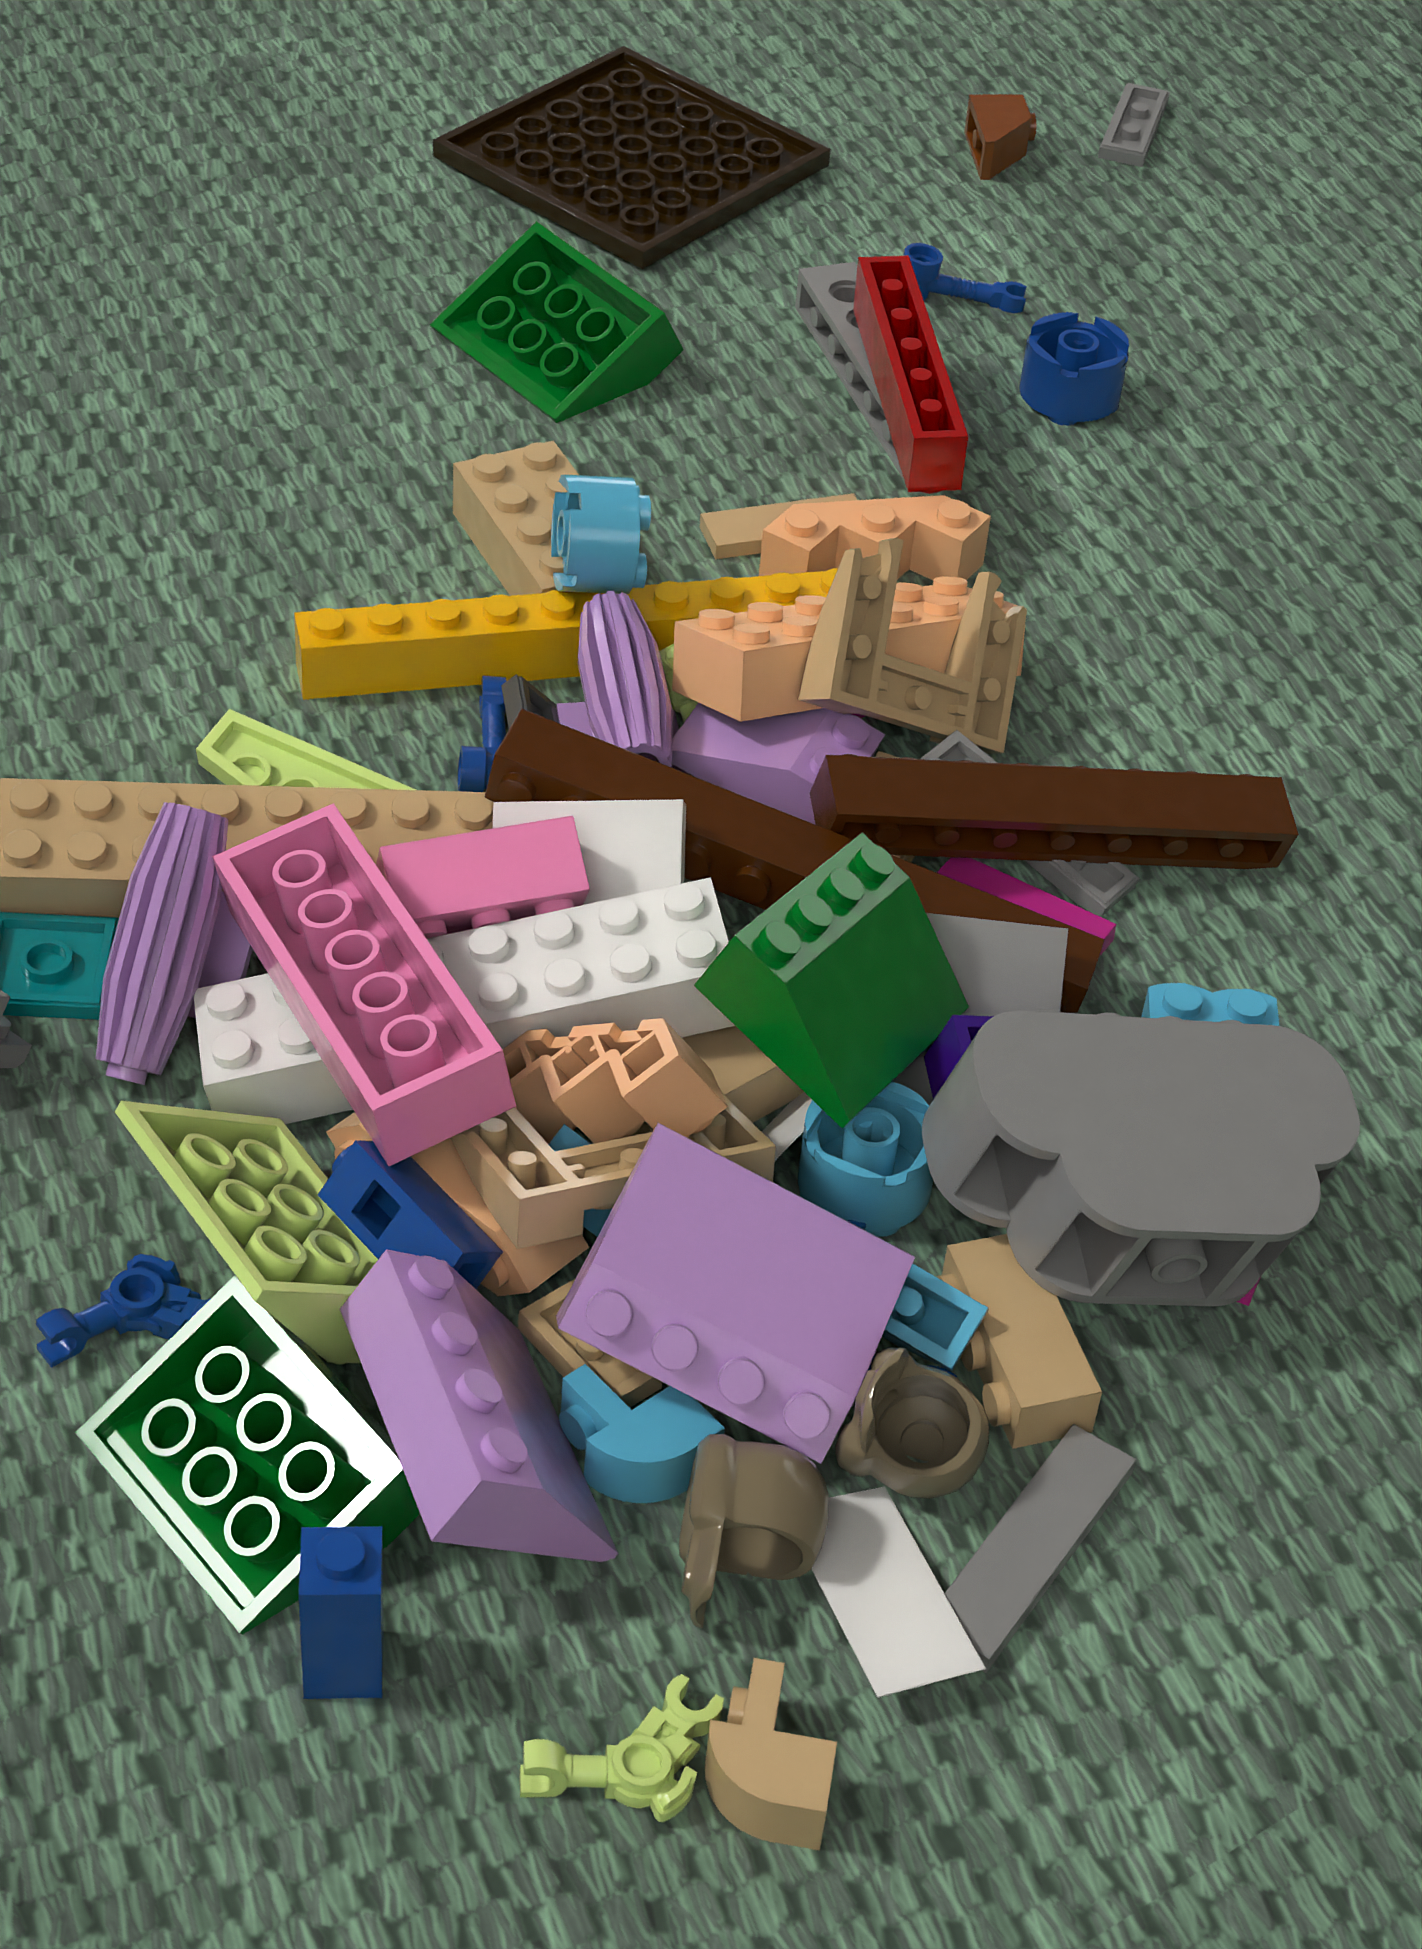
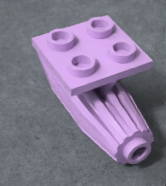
(621, 681)
(167, 943)

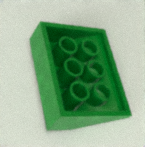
(559, 327)
(839, 980)
(240, 1445)

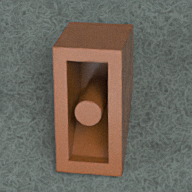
(998, 131)

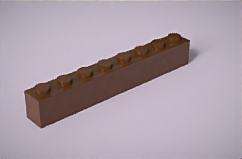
(1055, 812)

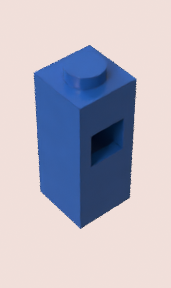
(405, 1212)
(341, 1612)

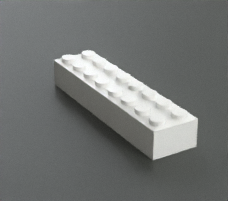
(542, 971)

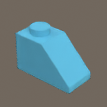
(933, 1319)

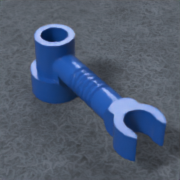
(926, 265)
(476, 762)

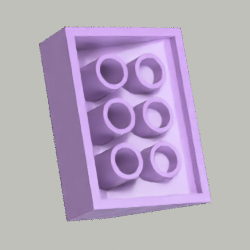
(736, 1293)
(470, 1415)

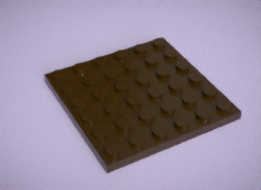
(631, 155)

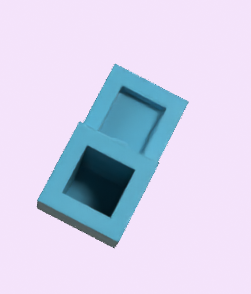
(634, 1452)

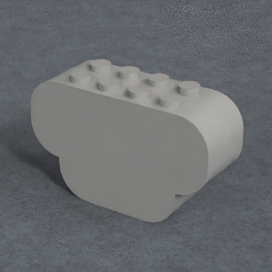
(1140, 1149)

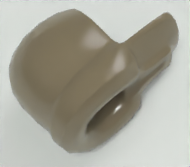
(914, 1414)
(749, 1513)

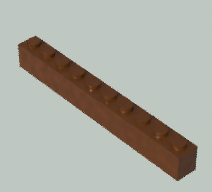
(731, 838)

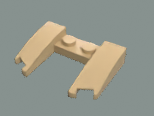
(855, 676)
(544, 1192)

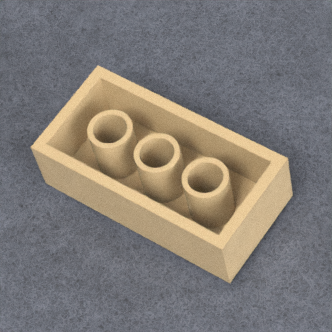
(508, 512)

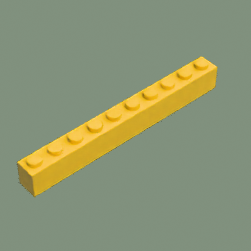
(499, 635)

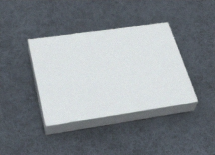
(622, 842)

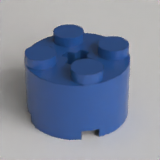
(1074, 368)

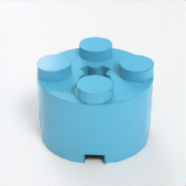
(599, 534)
(872, 1166)

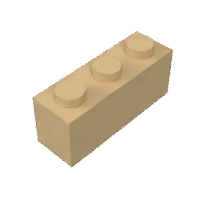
(1023, 1347)

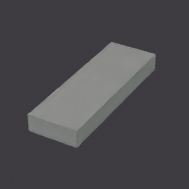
(1134, 124)

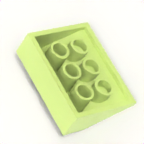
(262, 1212)

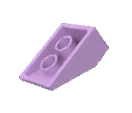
(772, 756)

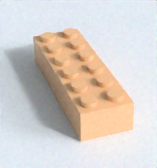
(757, 658)

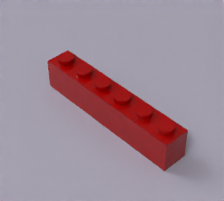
(910, 375)

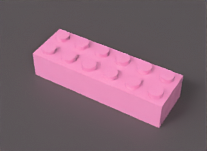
(365, 984)

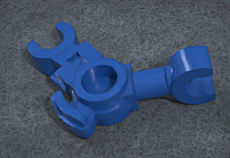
(137, 1300)

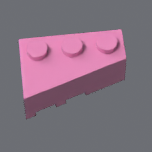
(487, 875)

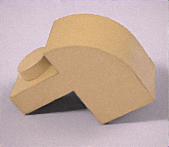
(767, 1778)

